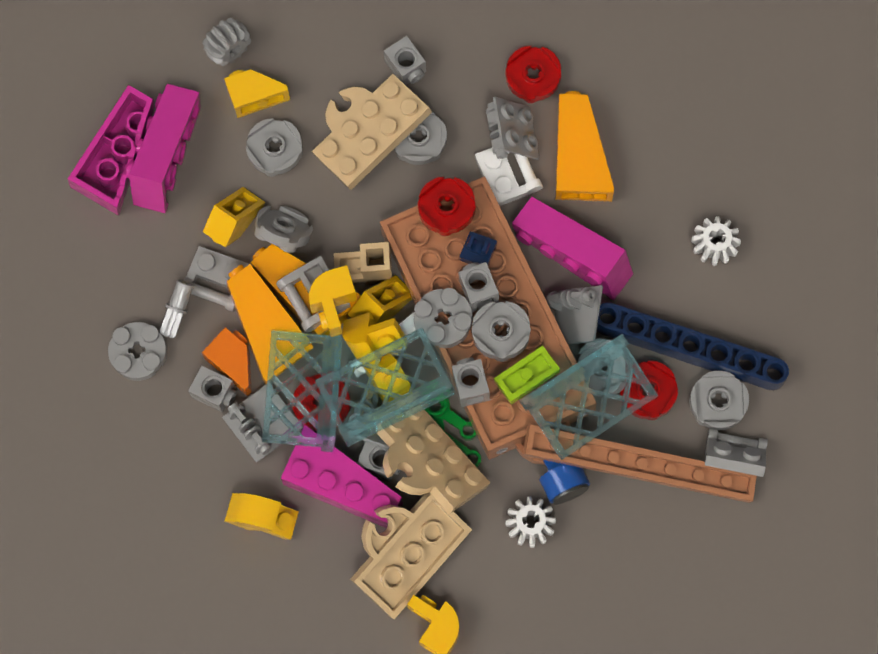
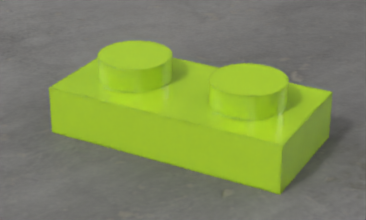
(526, 375)

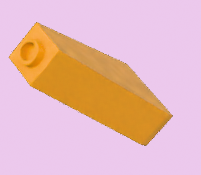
(581, 161)
(274, 264)
(259, 315)

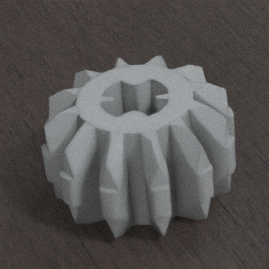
(226, 41)

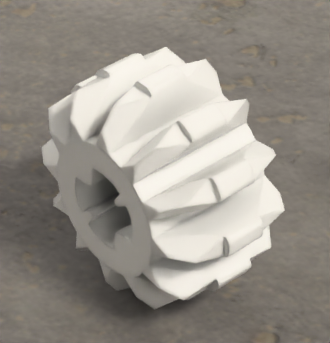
(722, 249)
(539, 527)

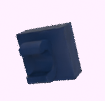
(478, 249)

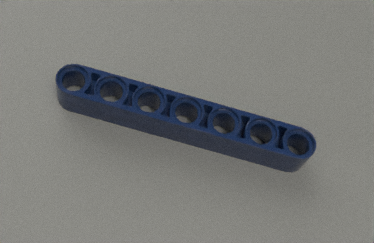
(705, 344)

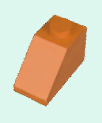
(231, 358)

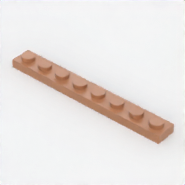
(643, 465)

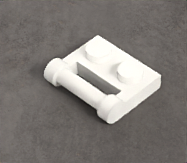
(501, 177)

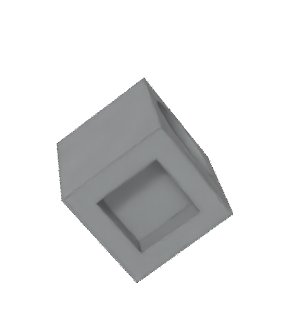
(402, 51)
(478, 297)
(204, 380)
(470, 394)
(367, 458)

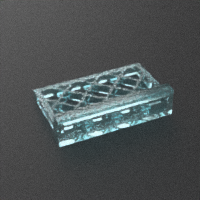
(330, 362)
(574, 375)
(397, 409)

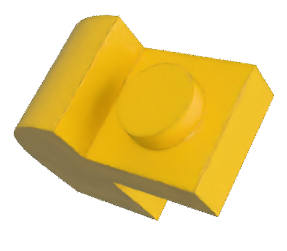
(327, 292)
(366, 335)
(261, 514)
(444, 627)

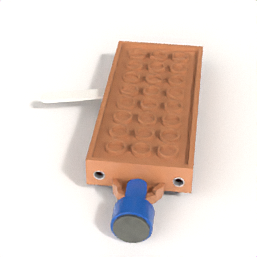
(433, 263)

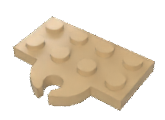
(368, 128)
(430, 462)
(407, 551)

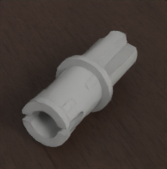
(176, 308)

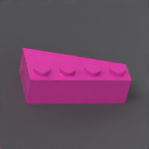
(163, 147)
(105, 162)
(573, 247)
(337, 481)

